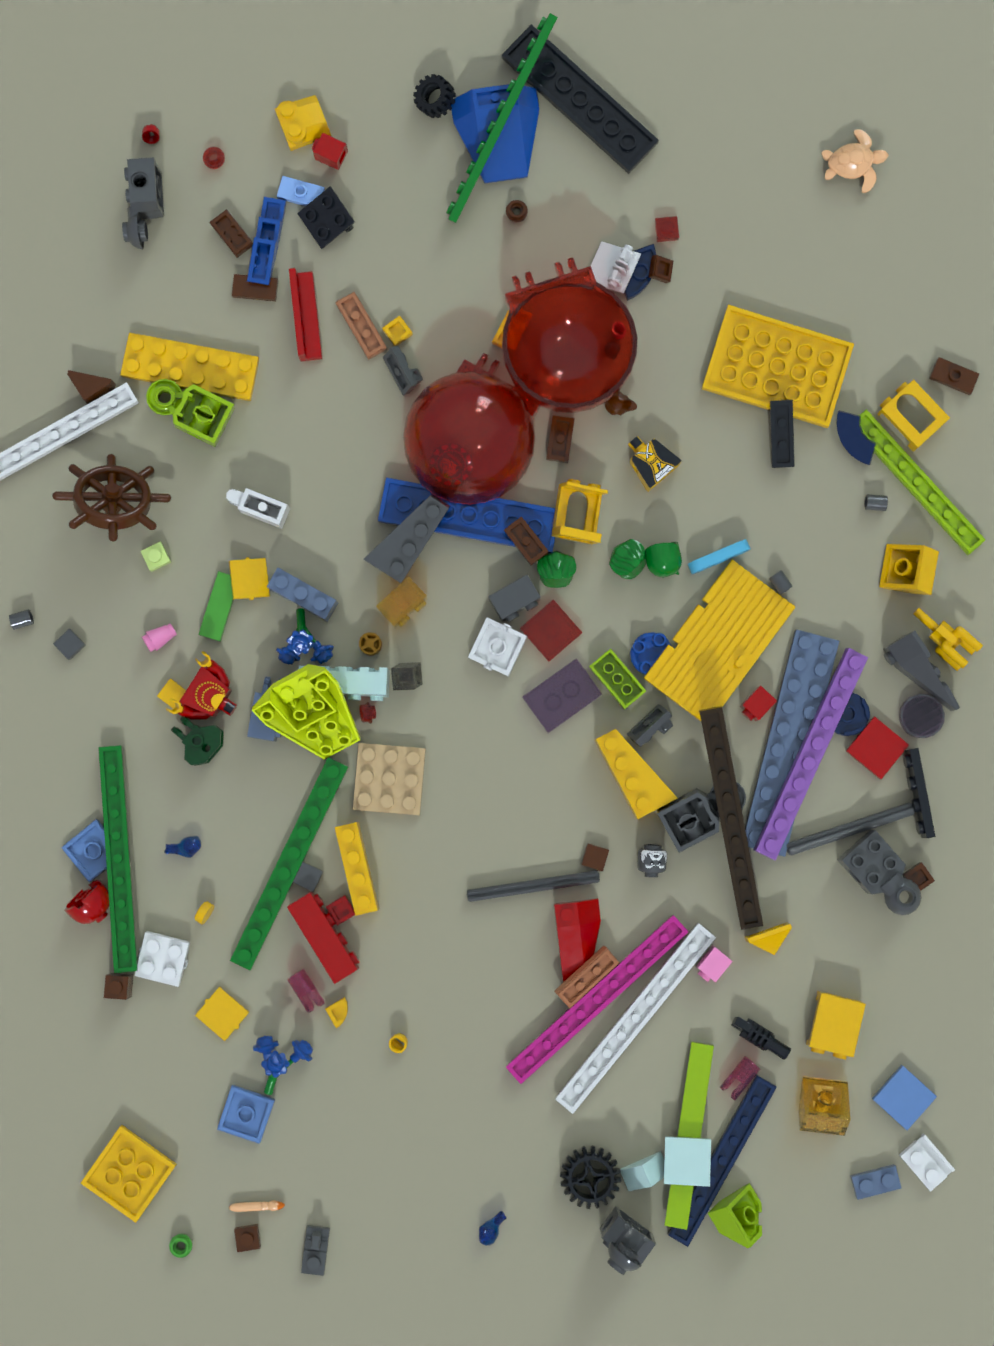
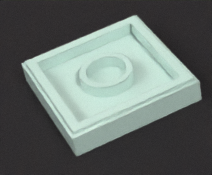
(687, 1161)

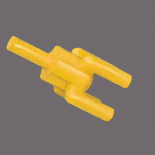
(949, 639)

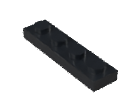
(917, 784)

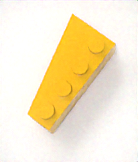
(635, 778)

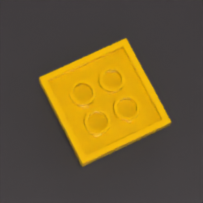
(128, 1173)

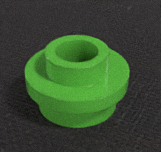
(175, 1250)

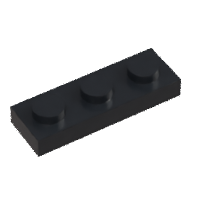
(782, 433)

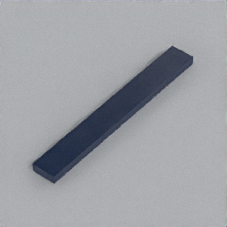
(726, 1154)

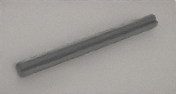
(850, 828)
(533, 886)

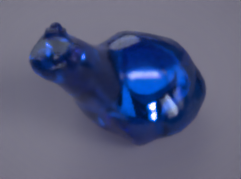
(186, 847)
(490, 1229)

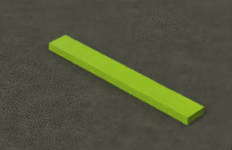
(921, 485)
(690, 1126)

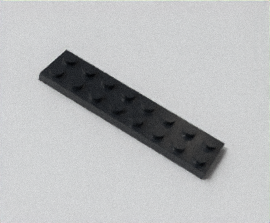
(583, 102)

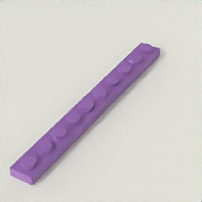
(810, 754)

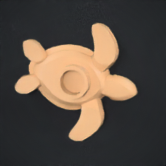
(855, 160)

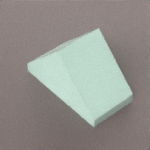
(644, 1172)

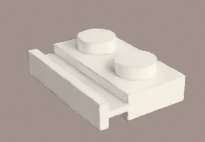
(926, 1162)

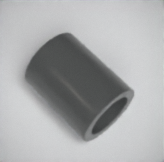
(876, 502)
(780, 582)
(21, 619)

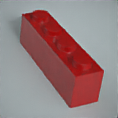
(323, 937)

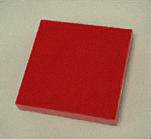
(877, 747)

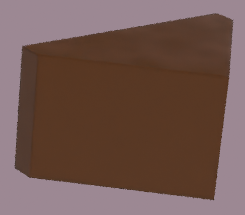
(91, 386)

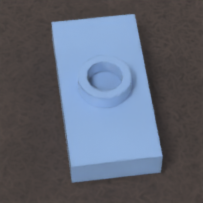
(298, 191)

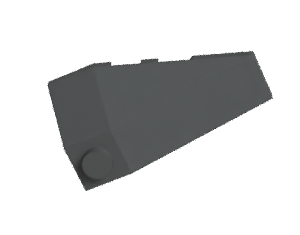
(911, 658)

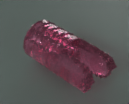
(302, 987)
(744, 1073)

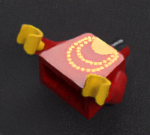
(206, 693)

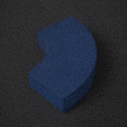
(640, 276)
(853, 437)

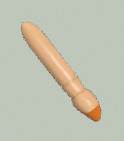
(256, 1206)

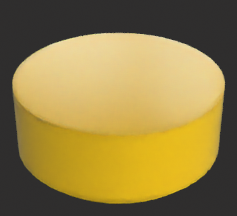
(204, 912)

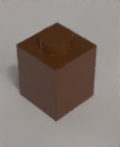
(118, 986)

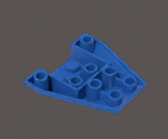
(514, 146)

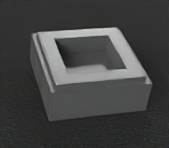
(69, 644)
(308, 876)

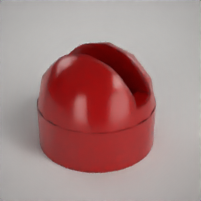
(146, 134)

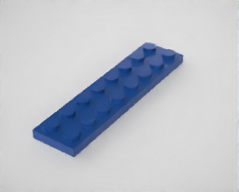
(470, 521)

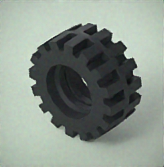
(443, 102)

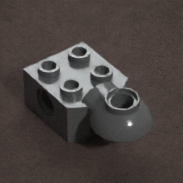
(145, 199)
(693, 817)
(880, 871)
(626, 1241)

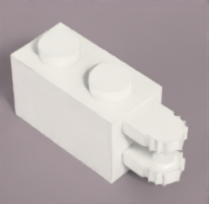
(259, 506)

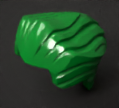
(628, 559)
(556, 569)

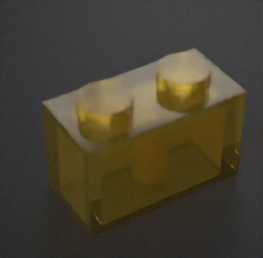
(402, 603)

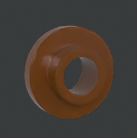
(516, 204)

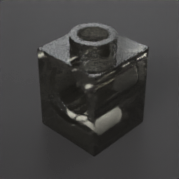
(406, 676)

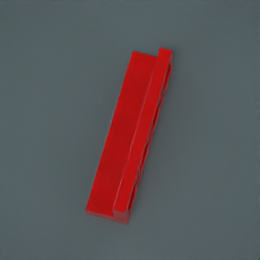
(305, 315)

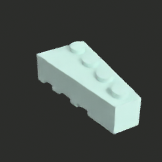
(362, 682)

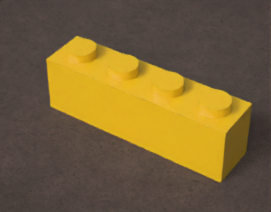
(356, 868)

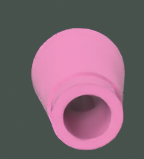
(158, 637)

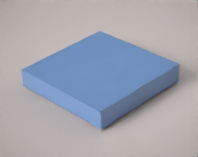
(88, 850)
(904, 1097)
(246, 1114)

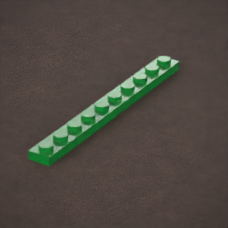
(504, 108)
(118, 859)
(289, 864)

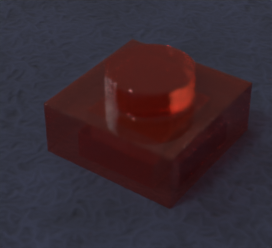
(666, 229)

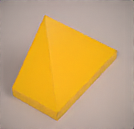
(771, 938)

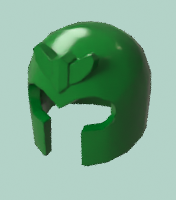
(663, 559)

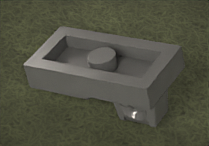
(398, 366)
(655, 720)
(315, 1250)

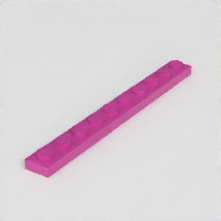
(596, 999)

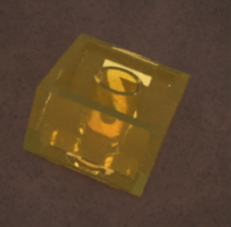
(824, 1106)

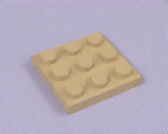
(389, 779)

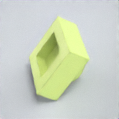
(155, 556)

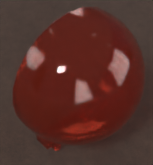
(568, 340)
(470, 435)

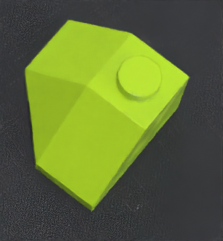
(739, 1216)

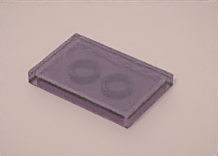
(562, 695)

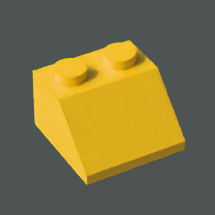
(909, 568)

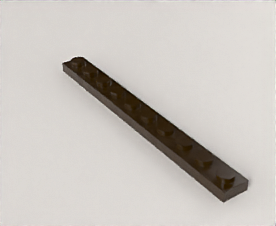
(731, 817)

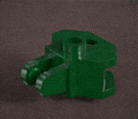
(197, 741)

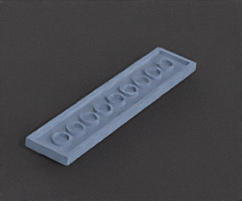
(798, 700)

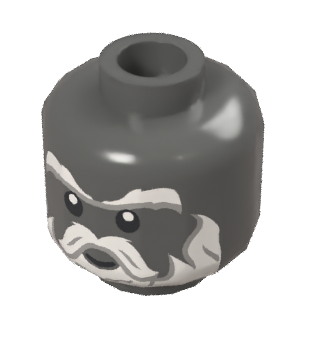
(652, 860)

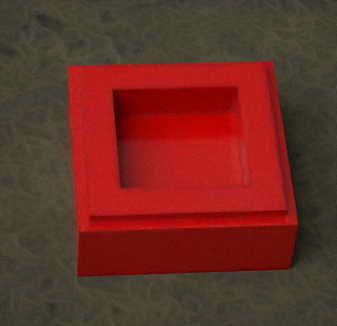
(341, 910)

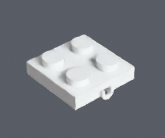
(497, 646)
(162, 958)

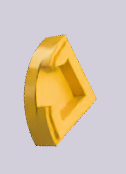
(338, 1011)

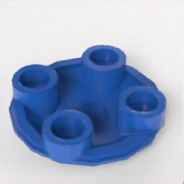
(647, 650)

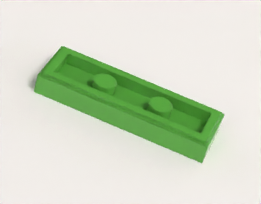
(218, 608)

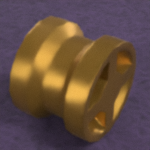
(371, 642)

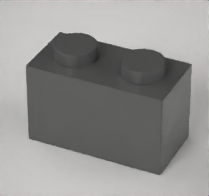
(515, 598)

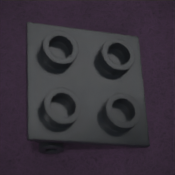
(326, 217)

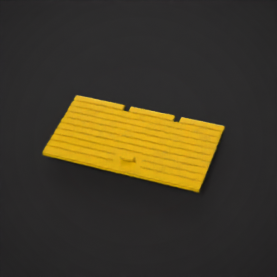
(720, 641)

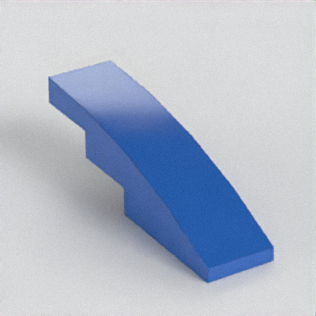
(266, 241)

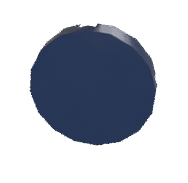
(854, 716)

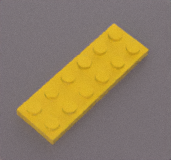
(189, 364)

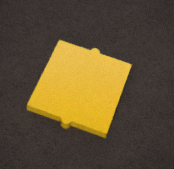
(249, 578)
(222, 1013)

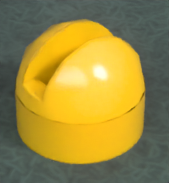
(395, 1045)

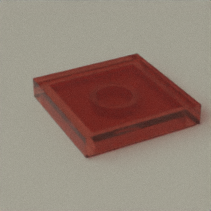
(551, 630)

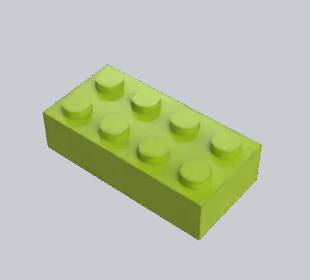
(617, 679)

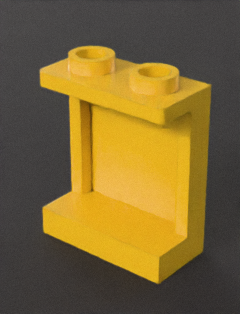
(836, 1025)

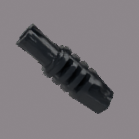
(760, 1037)

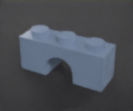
(302, 594)

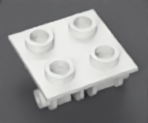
(614, 266)

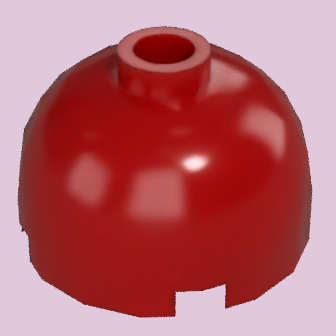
(90, 904)

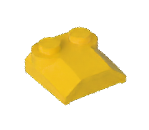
(301, 121)

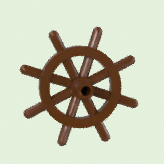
(111, 497)

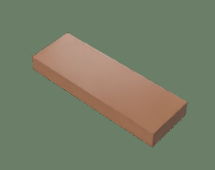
(361, 325)
(586, 977)

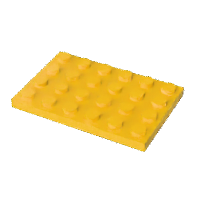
(775, 360)

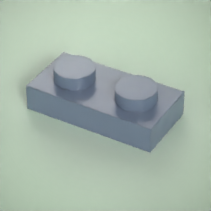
(875, 1182)

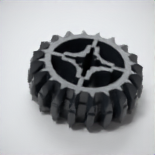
(585, 1157)

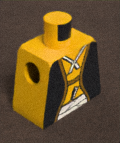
(652, 462)

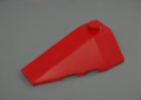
(576, 932)

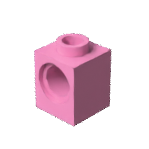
(713, 964)

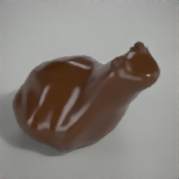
(620, 404)

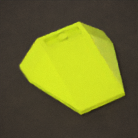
(309, 711)

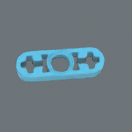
(719, 556)

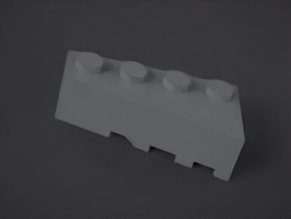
(405, 543)

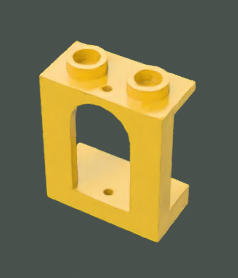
(891, 412)
(593, 495)

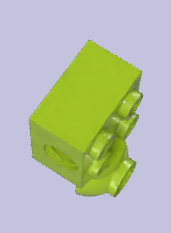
(193, 411)

